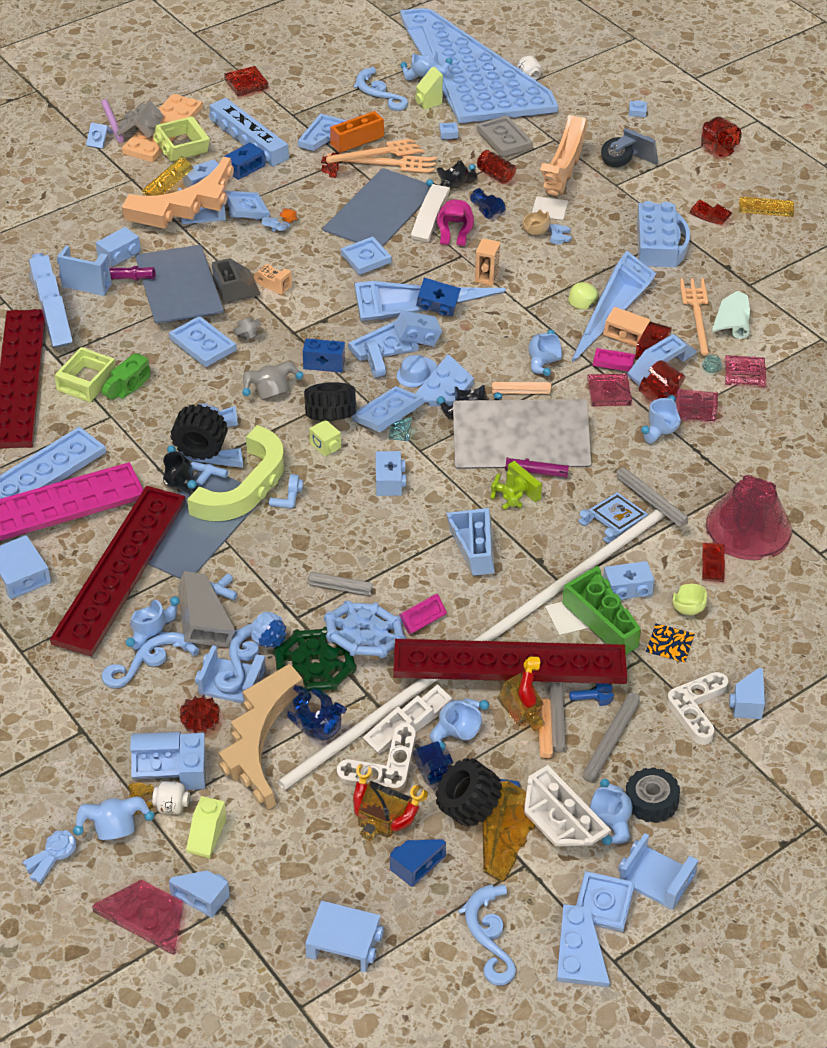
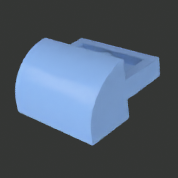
(155, 755)

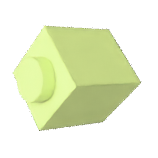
(325, 438)

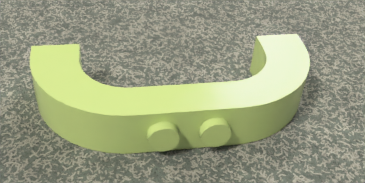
(239, 501)

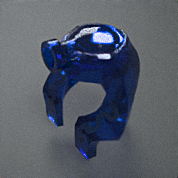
(318, 725)

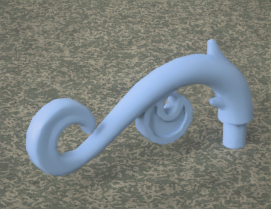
(378, 90)
(143, 654)
(236, 654)
(485, 936)

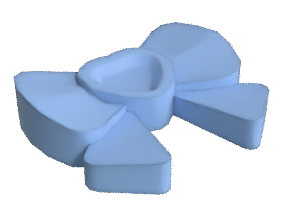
(272, 222)
(557, 234)

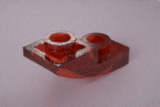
(716, 214)
(713, 562)

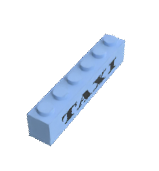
(247, 130)

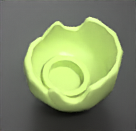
(583, 295)
(690, 599)

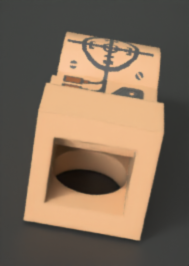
(273, 279)

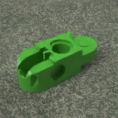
(127, 377)

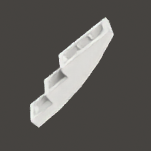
(427, 217)
(416, 713)

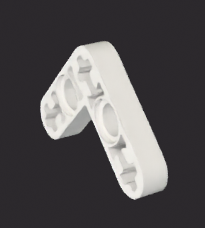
(690, 703)
(393, 768)

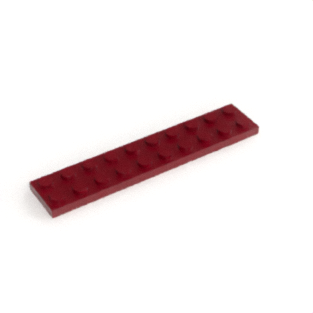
(20, 376)
(117, 571)
(506, 659)

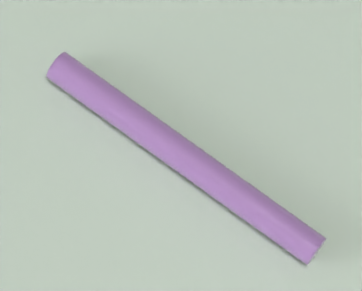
(112, 120)

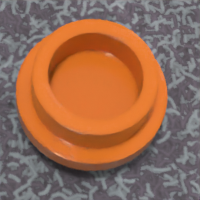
(288, 215)

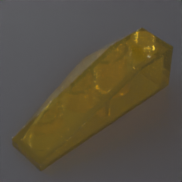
(505, 832)

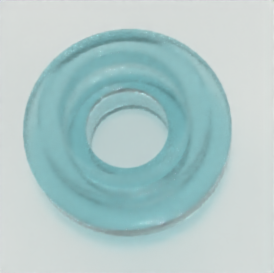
(712, 364)

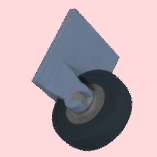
(620, 150)

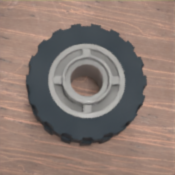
(653, 794)

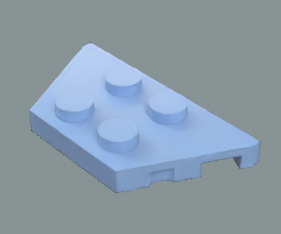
(443, 380)

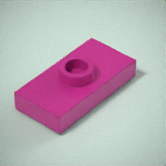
(613, 359)
(422, 613)

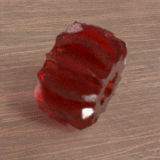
(199, 714)

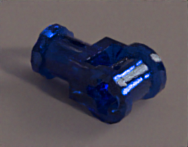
(489, 204)

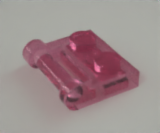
(745, 366)

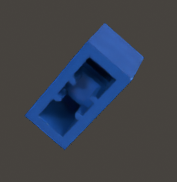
(246, 160)
(438, 297)
(323, 355)

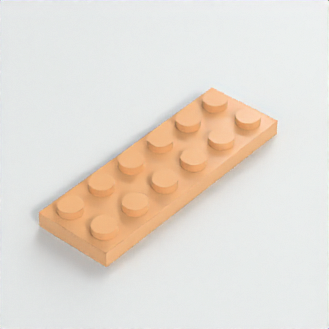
(173, 109)

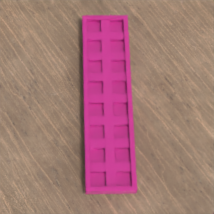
(68, 500)

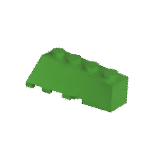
(601, 609)

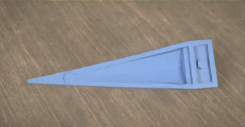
(624, 285)
(387, 299)

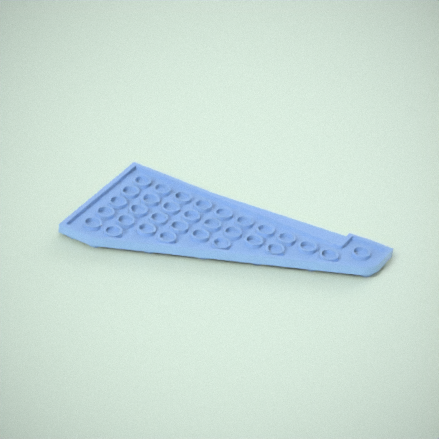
(479, 80)

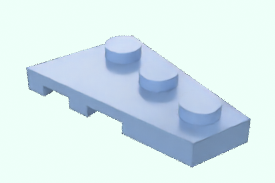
(318, 132)
(387, 341)
(579, 949)

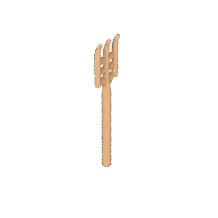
(379, 151)
(402, 162)
(696, 300)

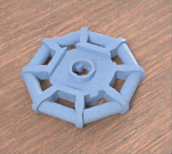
(363, 629)

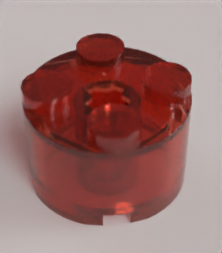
(720, 136)
(662, 381)

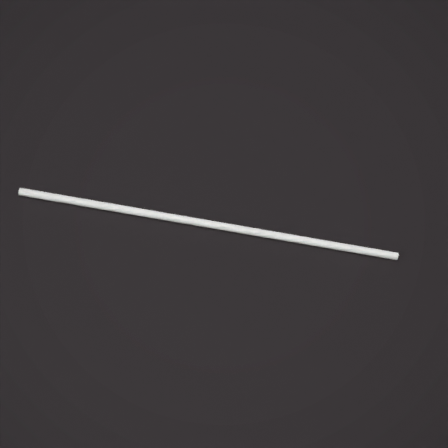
(495, 631)

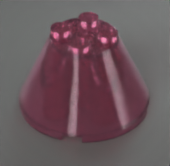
(750, 520)

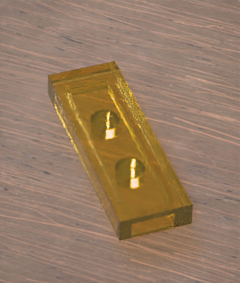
(168, 178)
(766, 206)

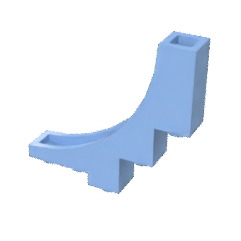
(50, 300)

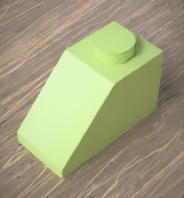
(430, 89)
(206, 826)

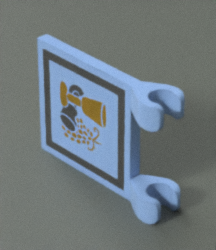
(615, 513)

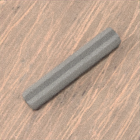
(340, 583)

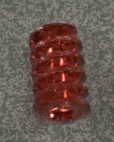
(496, 166)

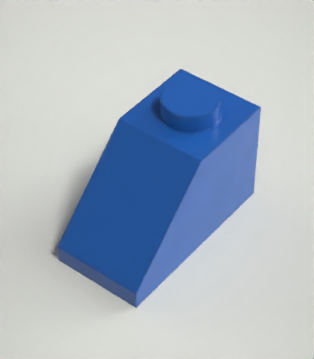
(416, 859)

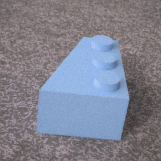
(474, 538)

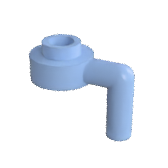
(294, 487)

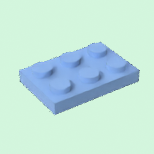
(202, 341)
(387, 409)

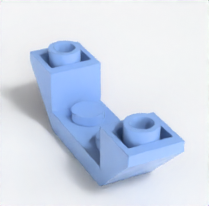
(664, 350)

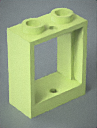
(187, 126)
(86, 390)

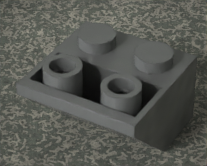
(233, 280)

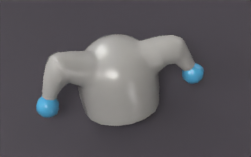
(270, 379)

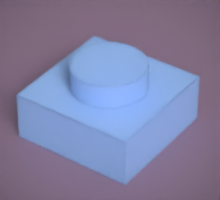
(637, 108)
(448, 130)

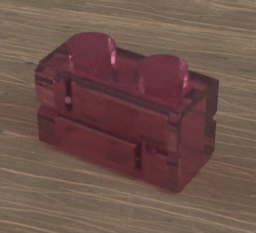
(697, 405)

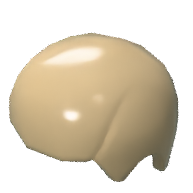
(536, 222)

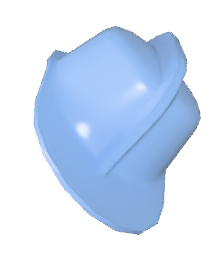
(415, 370)

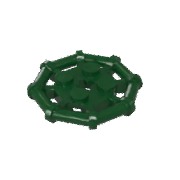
(315, 649)

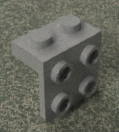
(145, 117)

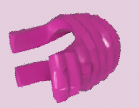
(455, 211)

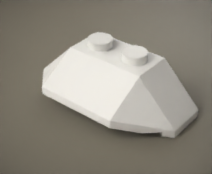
(561, 812)

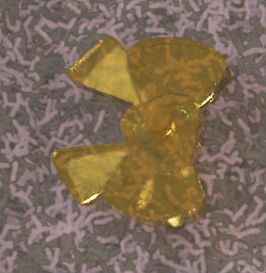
(140, 790)

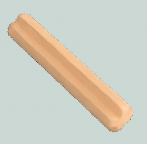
(521, 387)
(545, 732)

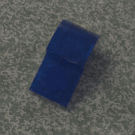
(432, 762)

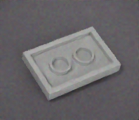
(504, 136)

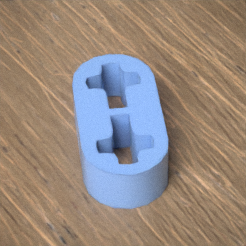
(374, 358)

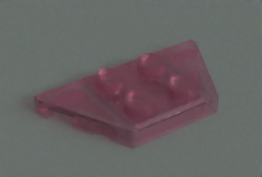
(145, 913)

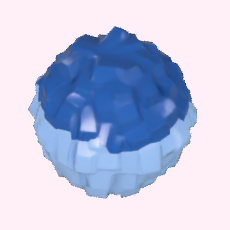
(268, 630)

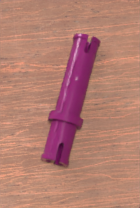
(133, 273)
(540, 467)

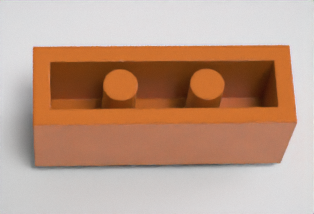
(357, 131)

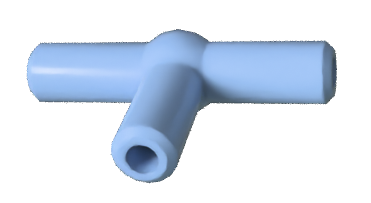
(208, 470)
(220, 589)

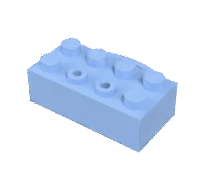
(660, 234)

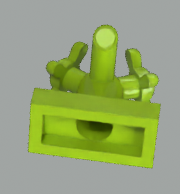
(517, 481)

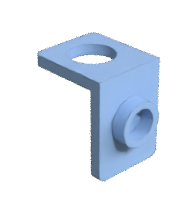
(97, 135)

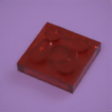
(246, 81)

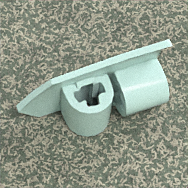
(734, 314)

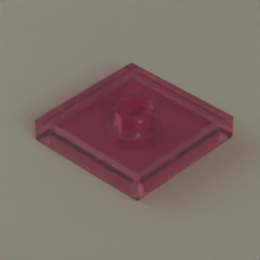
(609, 390)

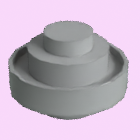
(247, 328)

